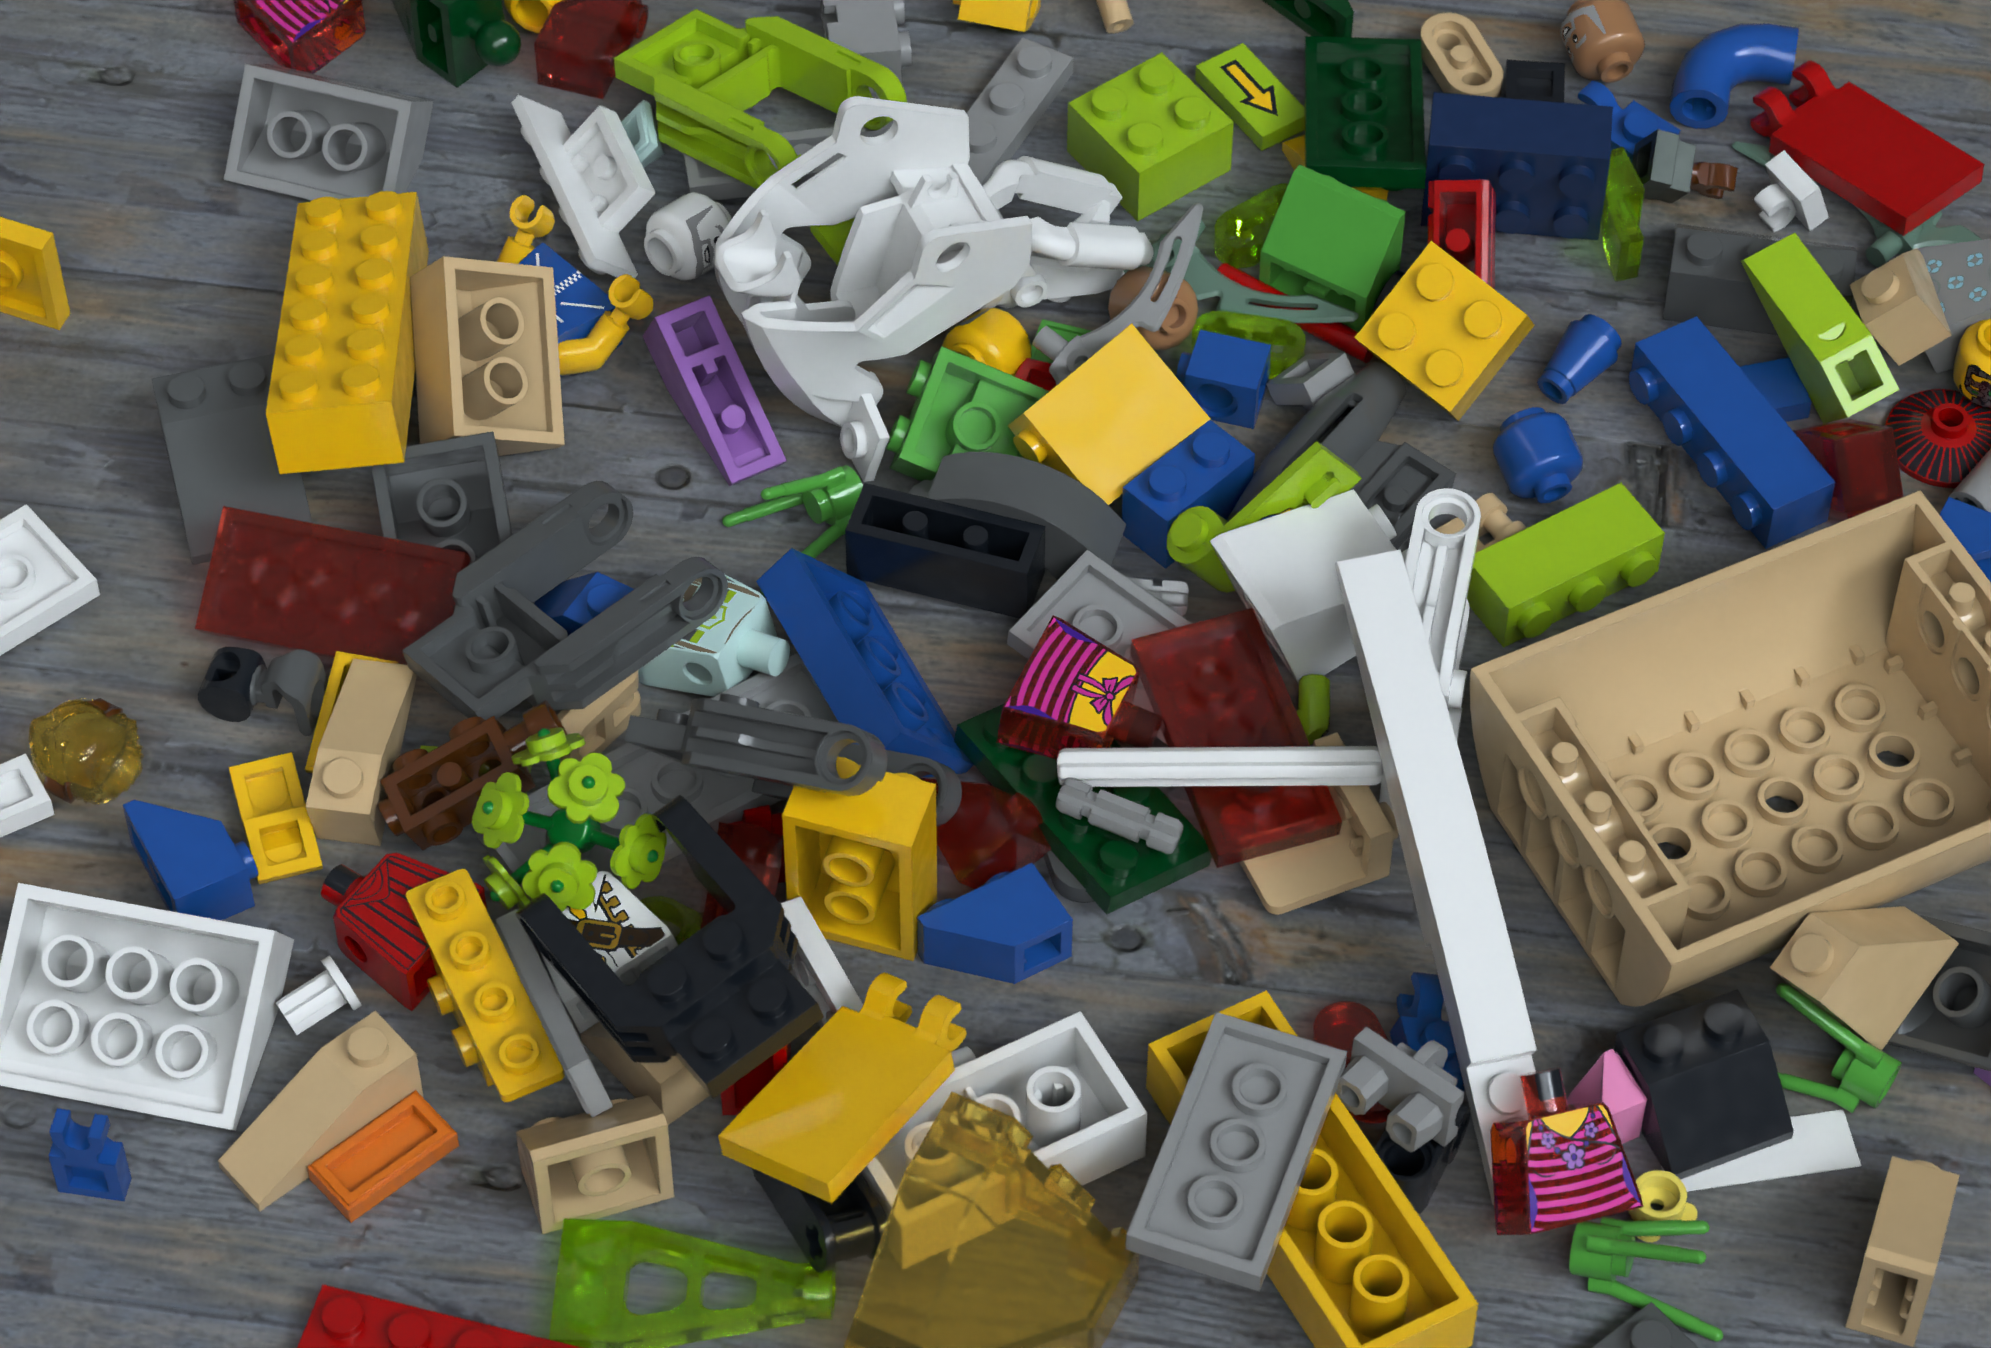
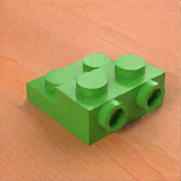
(957, 410)

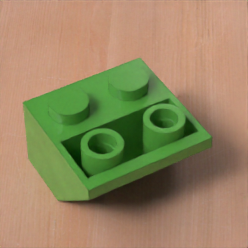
(1332, 243)

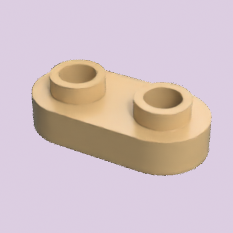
(1460, 56)

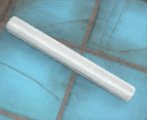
(1221, 766)

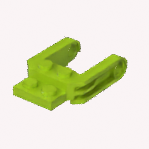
(713, 72)

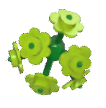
(585, 796)

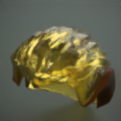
(86, 750)

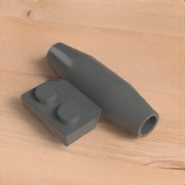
(1350, 426)

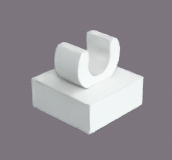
(1790, 195)

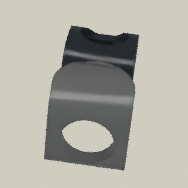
(240, 680)

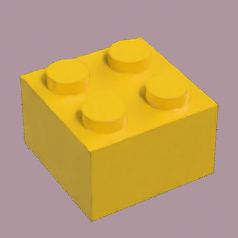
(1444, 330)

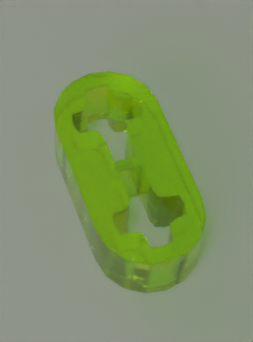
(1244, 221)
(1259, 329)

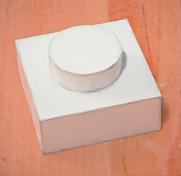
(21, 796)

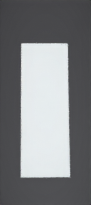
(1818, 1145)

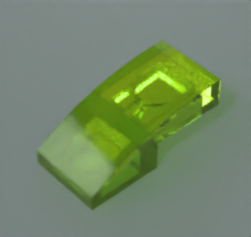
(1621, 217)

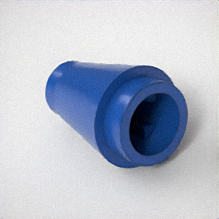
(1580, 357)

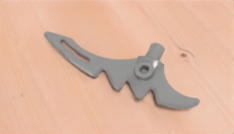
(1140, 312)

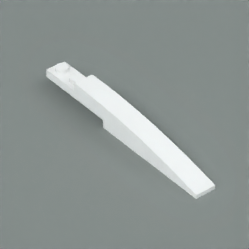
(1440, 841)

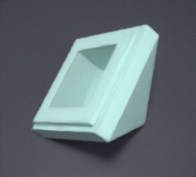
(643, 133)

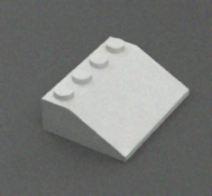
(136, 1005)

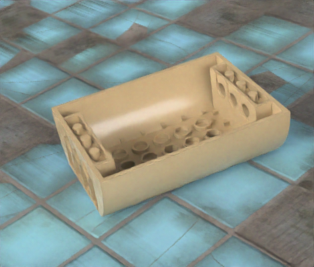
(1740, 693)

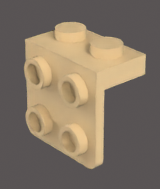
(1333, 864)

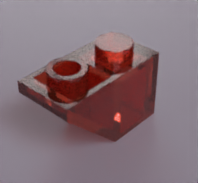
(583, 39)

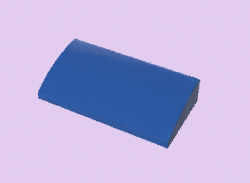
(858, 658)

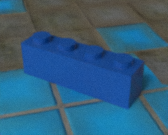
(1731, 432)

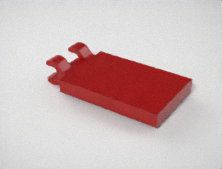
(1865, 149)

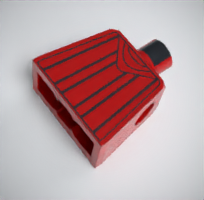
(378, 926)

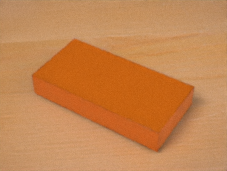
(383, 1156)

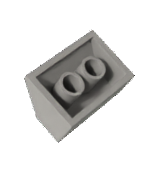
(324, 135)

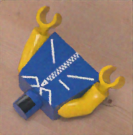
(587, 318)

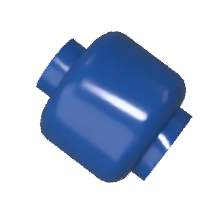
(1537, 455)

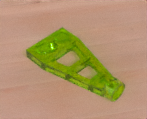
(596, 1275)

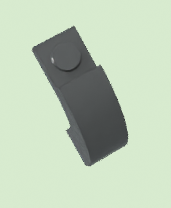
(1031, 493)

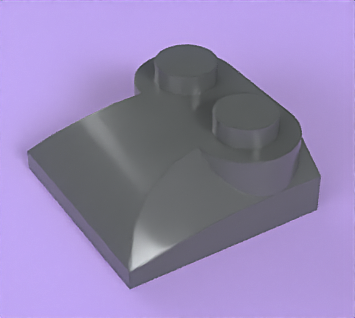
(1955, 1008)

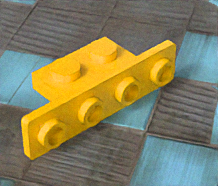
(482, 989)

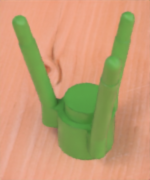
(826, 498)
(1862, 1068)
(1610, 1248)

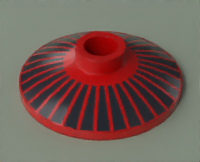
(1940, 436)

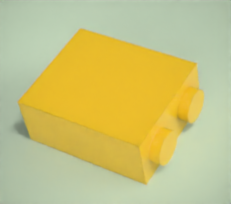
(1110, 417)

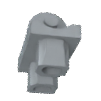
(1407, 1084)

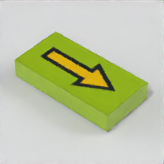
(1251, 96)

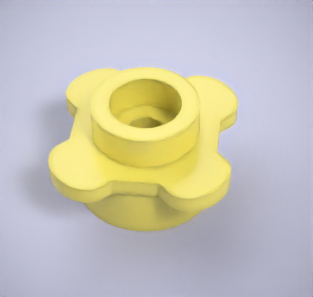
(1666, 1190)

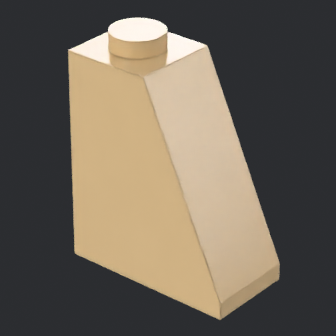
(1865, 966)
(1903, 1251)

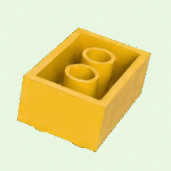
(864, 860)

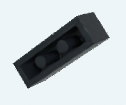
(945, 551)

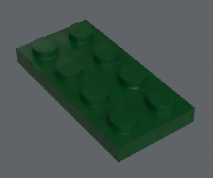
(1365, 111)
(1105, 864)

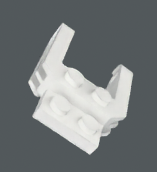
(1440, 579)

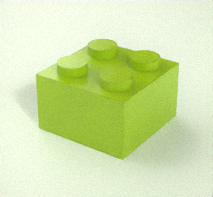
(1150, 135)

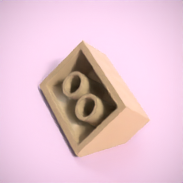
(487, 353)

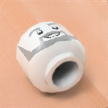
(684, 236)

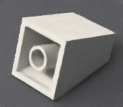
(1291, 579)

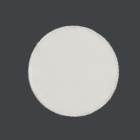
(317, 998)

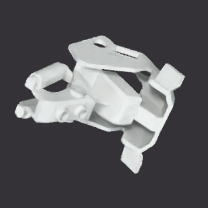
(915, 259)

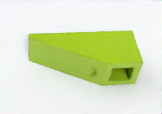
(1819, 331)

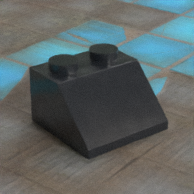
(1706, 1084)

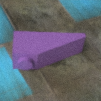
(713, 390)

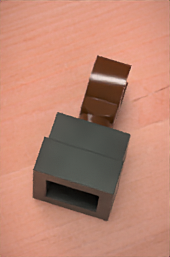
(1669, 169)

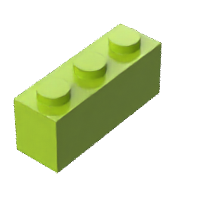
(1564, 565)

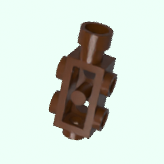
(438, 790)

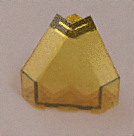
(991, 1247)

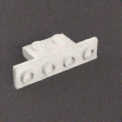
(592, 178)

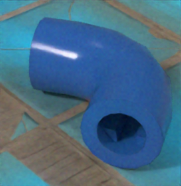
(1727, 59)

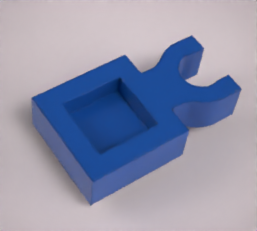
(86, 1159)

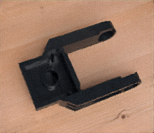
(714, 999)

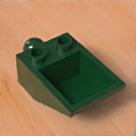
(458, 35)

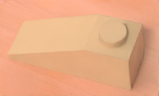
(359, 751)
(321, 1107)

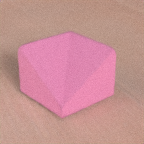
(1615, 1086)

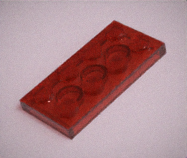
(324, 587)
(1224, 690)

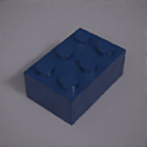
(1538, 155)

